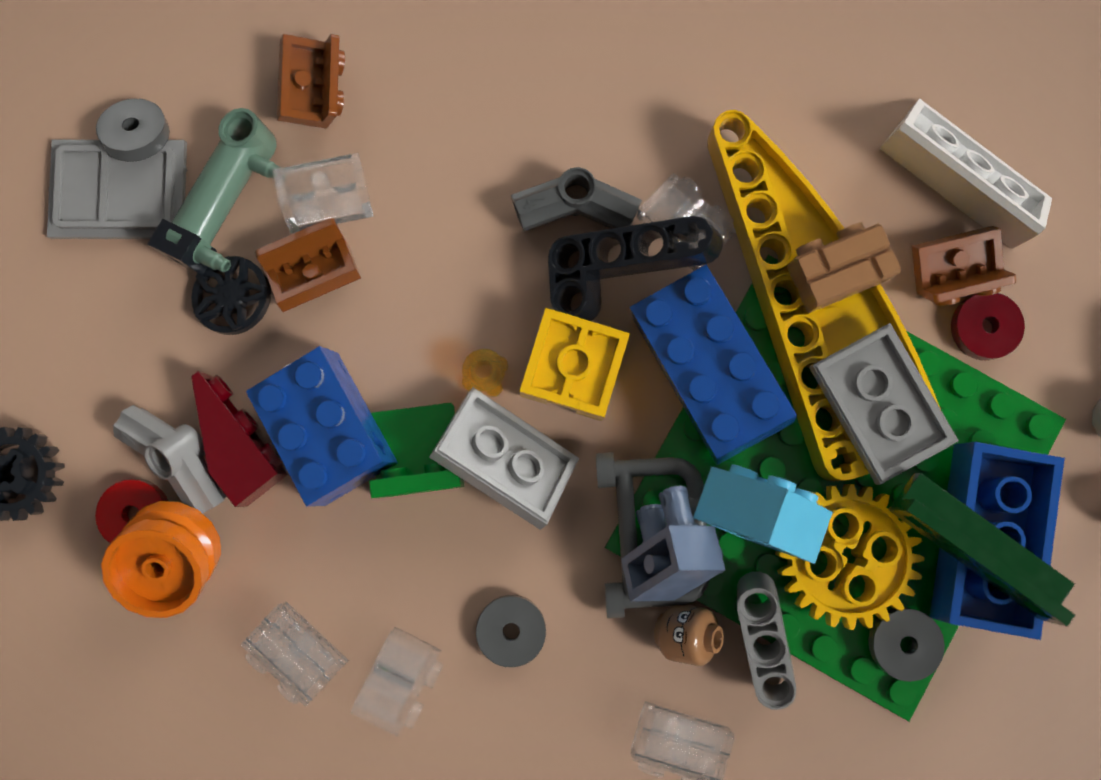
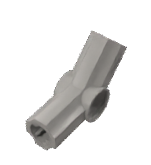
(171, 455)

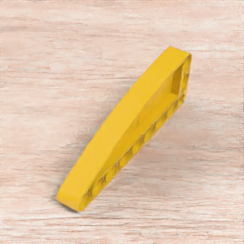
(792, 219)

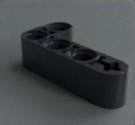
(632, 259)

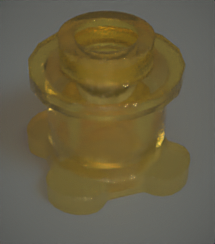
(491, 383)

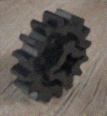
(27, 472)

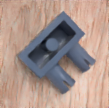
(673, 553)

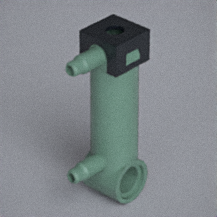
(243, 148)

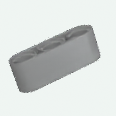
(769, 659)

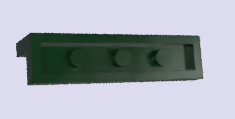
(984, 549)

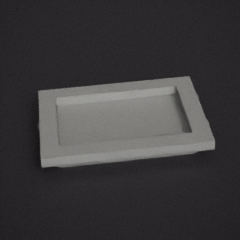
(111, 197)

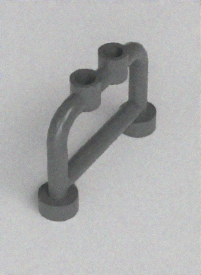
(620, 475)

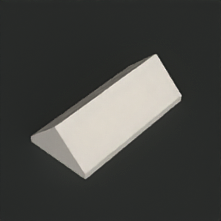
(968, 175)

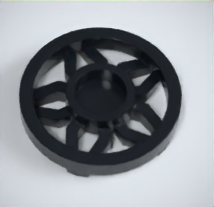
(231, 297)

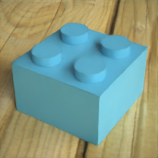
(764, 511)

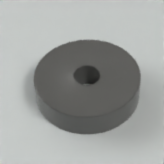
(133, 130)
(926, 647)
(505, 650)

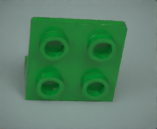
(412, 437)

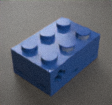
(321, 427)

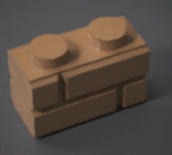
(843, 266)

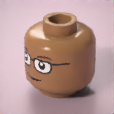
(688, 634)

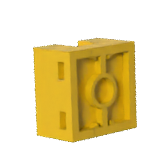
(574, 364)

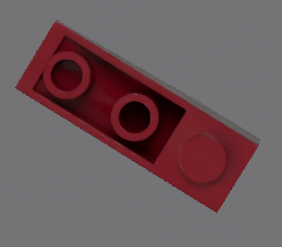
(232, 449)

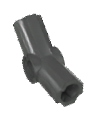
(550, 202)

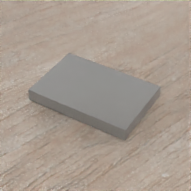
(883, 404)
(505, 458)

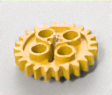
(883, 578)

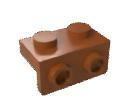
(309, 80)
(308, 264)
(961, 266)

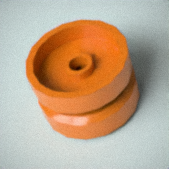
(161, 559)

